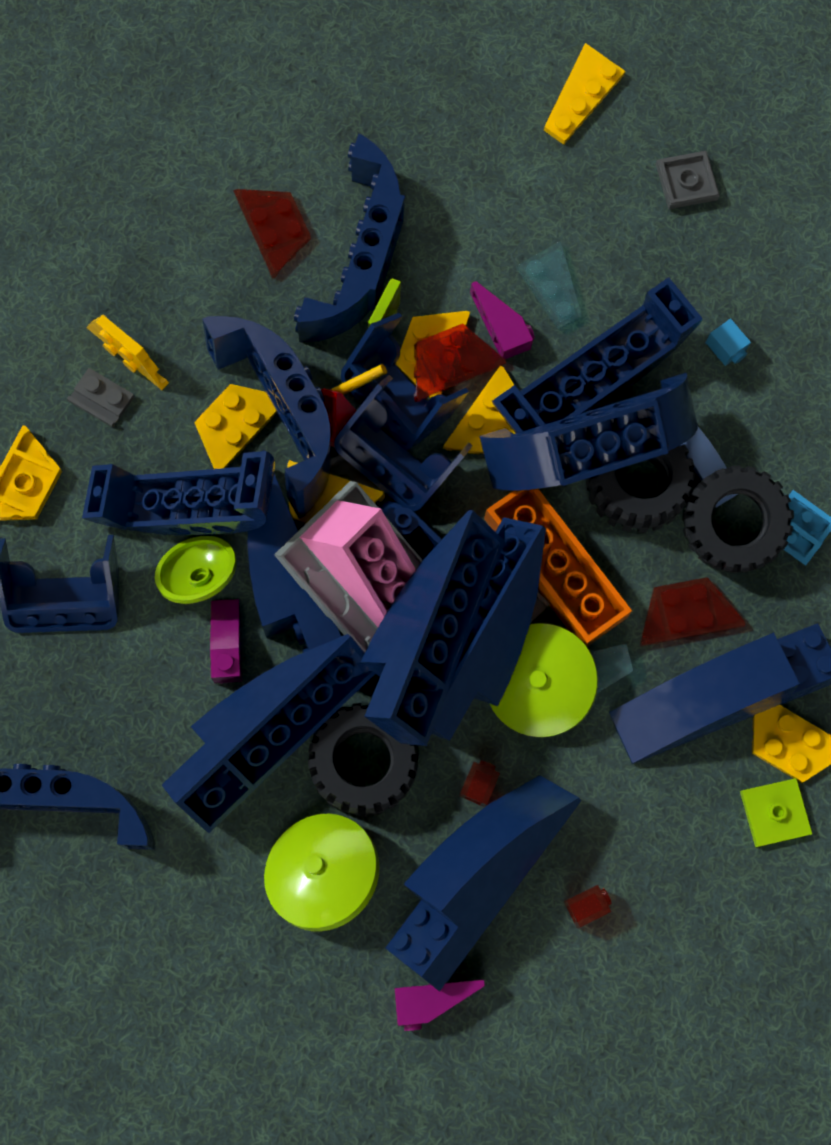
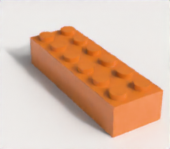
(568, 574)

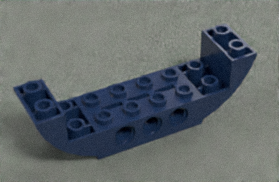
(369, 255)
(592, 440)

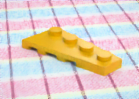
(583, 91)

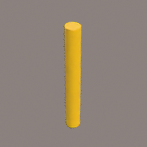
(361, 379)

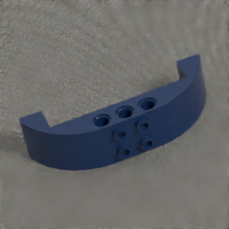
(606, 363)
(291, 393)
(183, 501)
(85, 795)

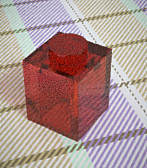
(480, 783)
(588, 905)

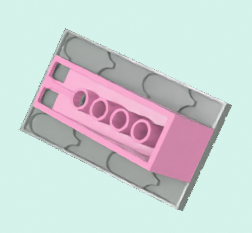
(350, 562)

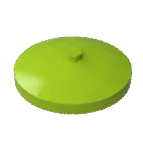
(550, 684)
(321, 872)

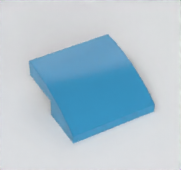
(809, 528)

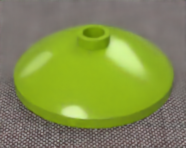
(195, 569)

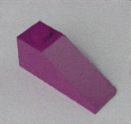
(504, 325)
(225, 641)
(425, 1003)

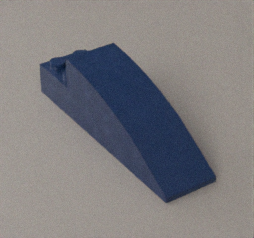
(276, 593)
(498, 627)
(428, 629)
(724, 692)
(263, 726)
(475, 876)

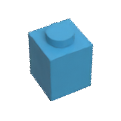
(728, 343)

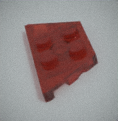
(274, 225)
(451, 360)
(687, 611)

